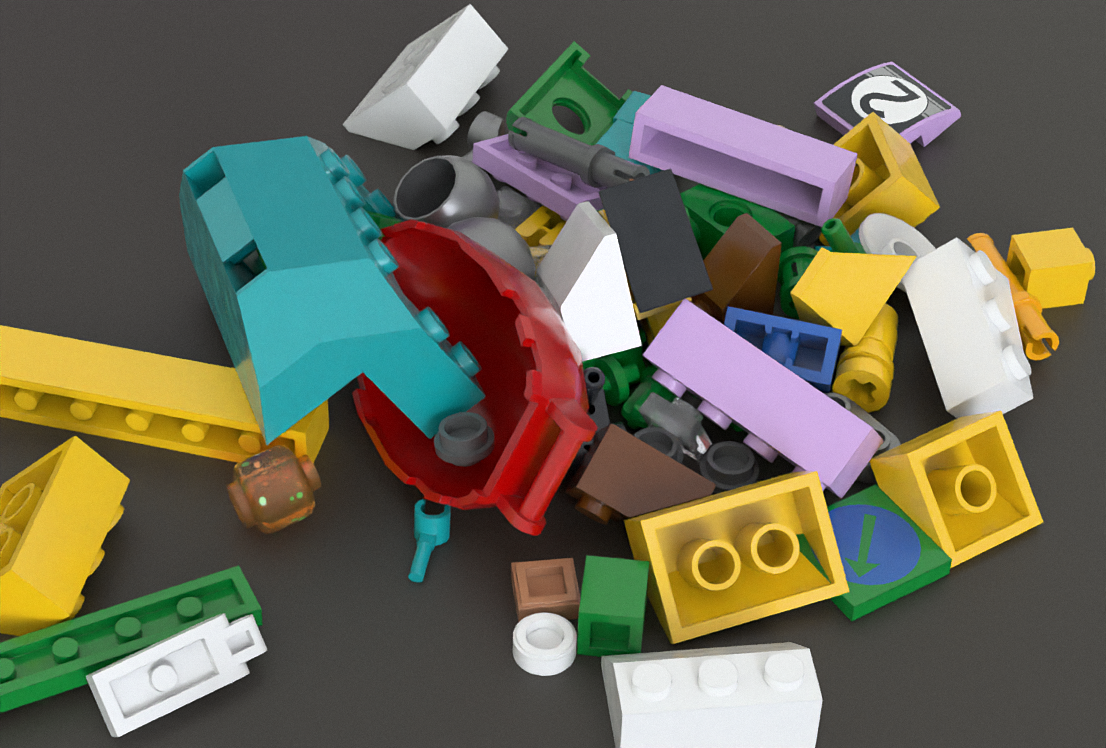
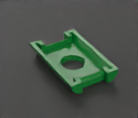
(570, 86)

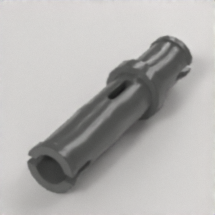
(595, 164)

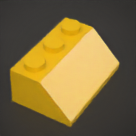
(54, 534)
(737, 555)

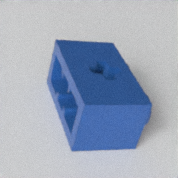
(798, 345)

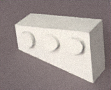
(969, 330)

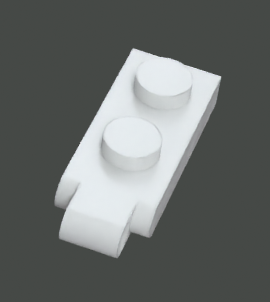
(175, 671)

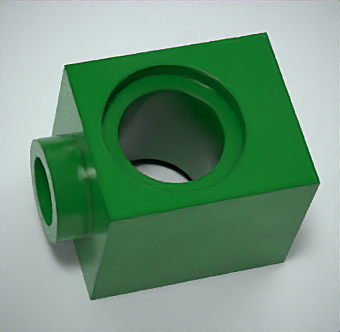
(612, 606)

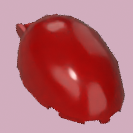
(528, 375)

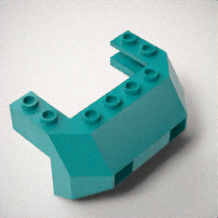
(327, 288)

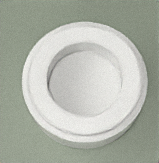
(544, 644)

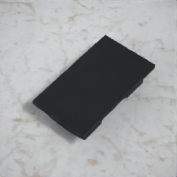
(655, 240)

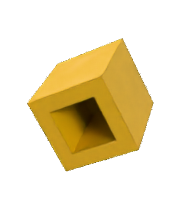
(1052, 266)

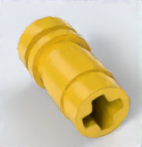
(867, 369)

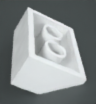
(431, 83)
(589, 285)
(714, 697)

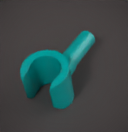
(428, 532)

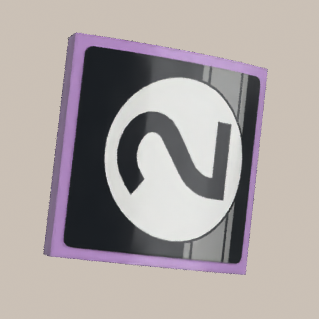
(893, 96)

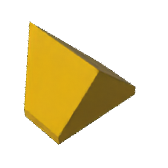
(847, 290)

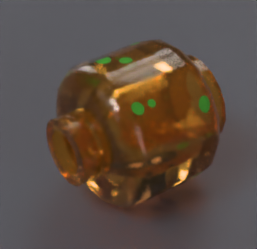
(273, 489)

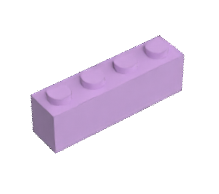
(742, 155)
(762, 398)

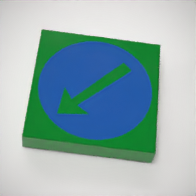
(879, 551)

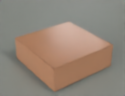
(546, 588)

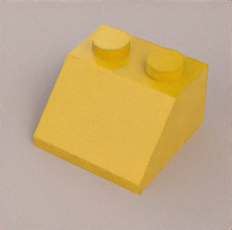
(884, 177)
(961, 485)

